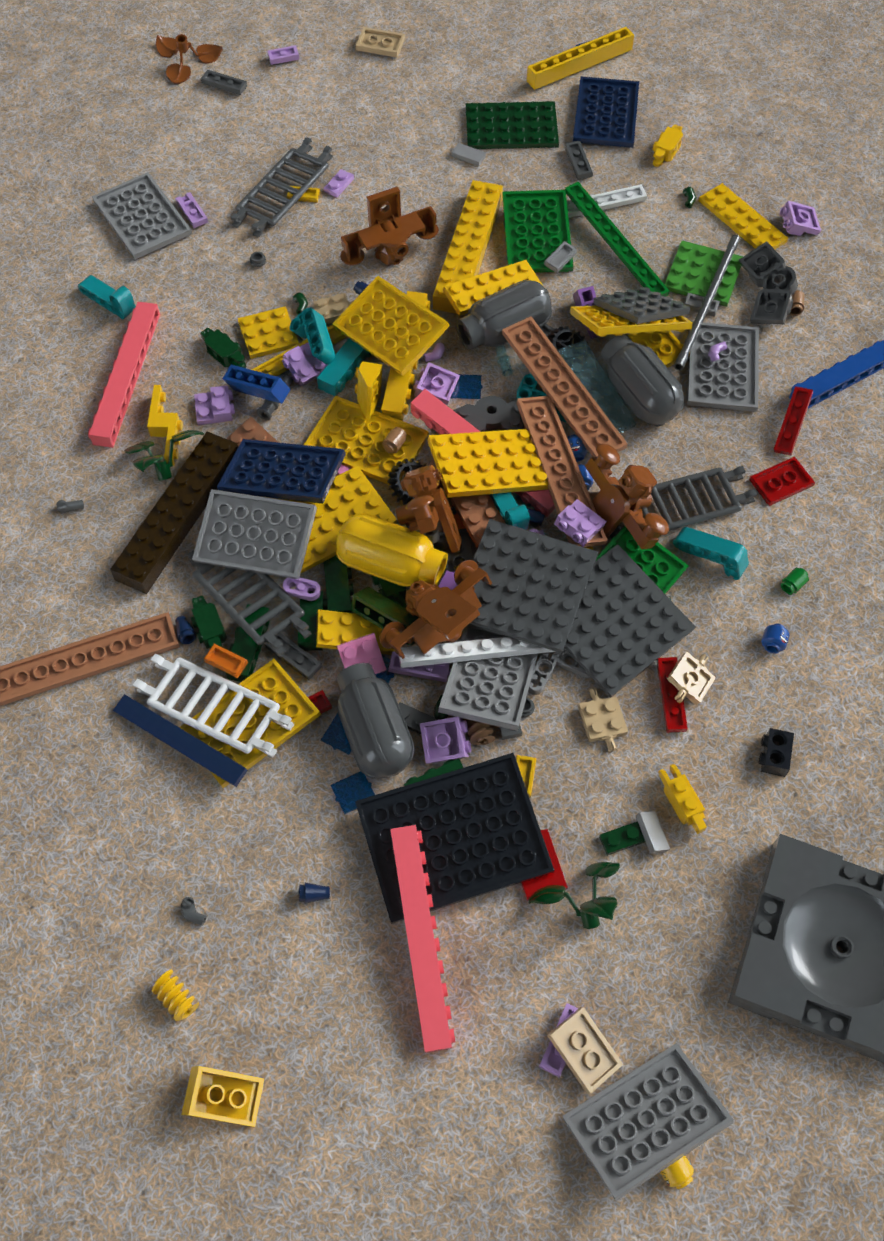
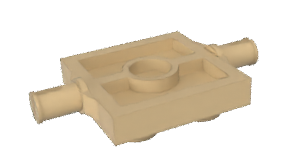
(332, 307)
(691, 678)
(602, 719)

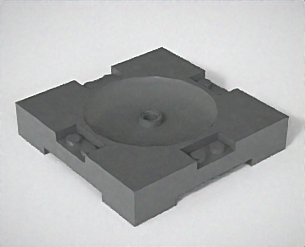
(791, 955)

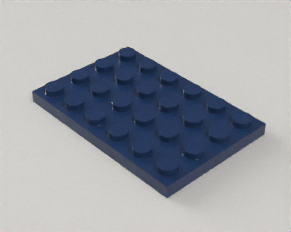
(606, 112)
(282, 470)

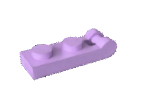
(191, 210)

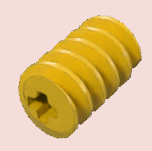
(172, 997)

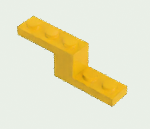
(163, 424)

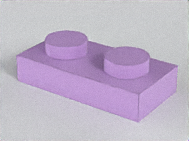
(283, 54)
(338, 183)

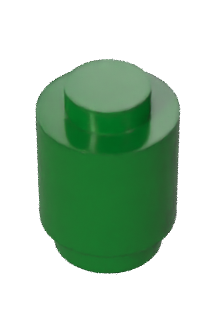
(794, 581)

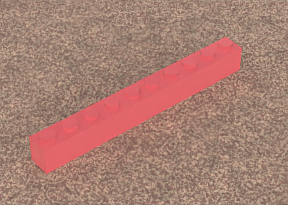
(124, 375)
(446, 421)
(421, 940)

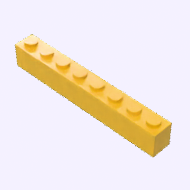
(579, 58)
(398, 386)

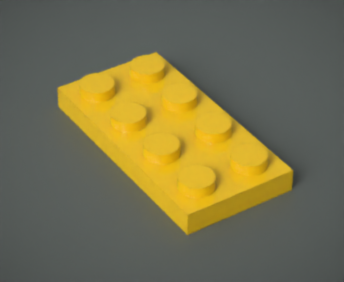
(341, 627)

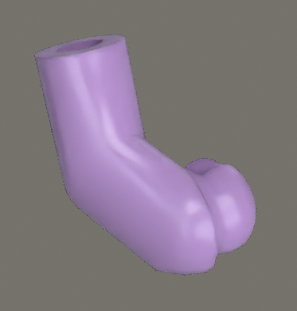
(715, 349)
(437, 352)

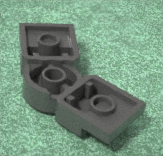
(778, 281)
(492, 414)

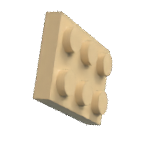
(380, 42)
(585, 1050)

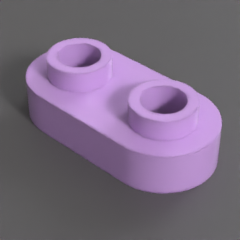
(302, 589)

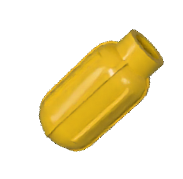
(389, 551)

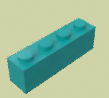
(342, 368)

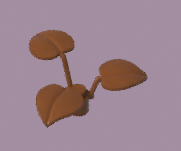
(180, 73)

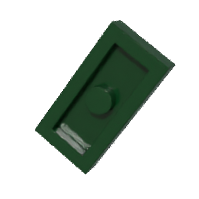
(622, 838)

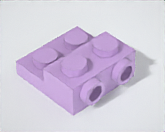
(799, 219)
(302, 364)
(436, 381)
(214, 405)
(579, 522)
(445, 739)

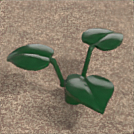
(161, 466)
(590, 910)

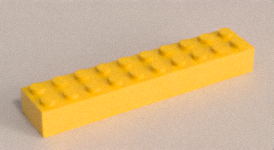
(469, 239)

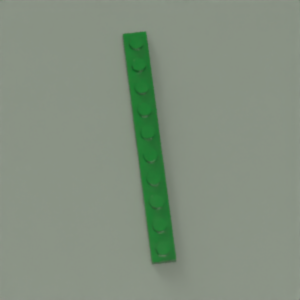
(615, 239)

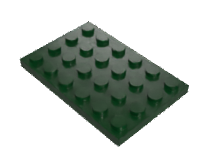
(512, 125)

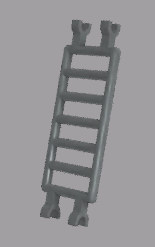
(263, 220)
(724, 477)
(269, 636)

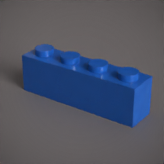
(256, 384)

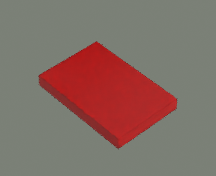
(782, 481)
(555, 878)

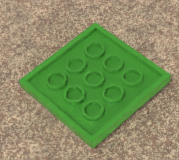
(695, 269)

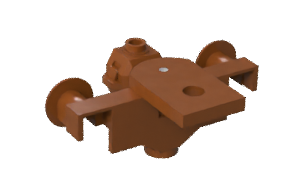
(388, 230)
(625, 498)
(428, 505)
(439, 610)

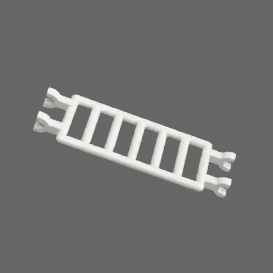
(254, 741)

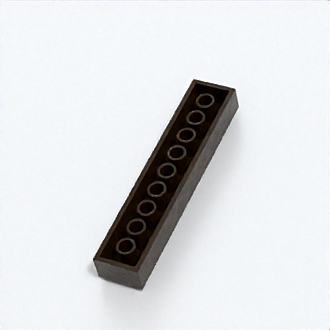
(174, 514)

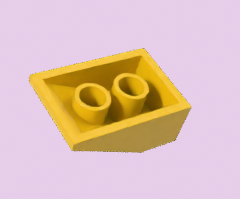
(368, 386)
(222, 1096)

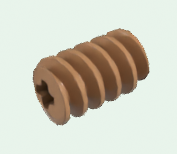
(478, 733)

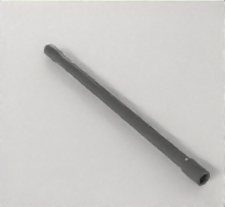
(683, 355)

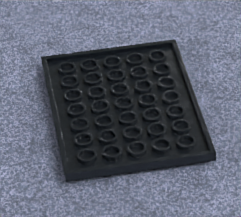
(473, 831)

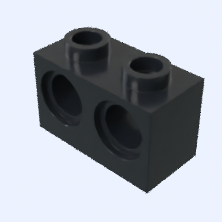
(781, 753)

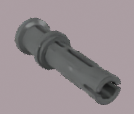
(270, 404)

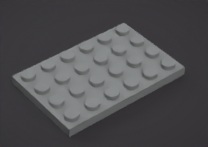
(141, 215)
(732, 378)
(255, 534)
(490, 688)
(647, 1121)

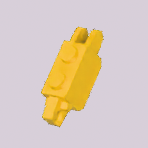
(667, 145)
(683, 799)

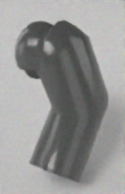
(63, 506)
(190, 913)

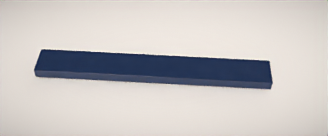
(180, 740)

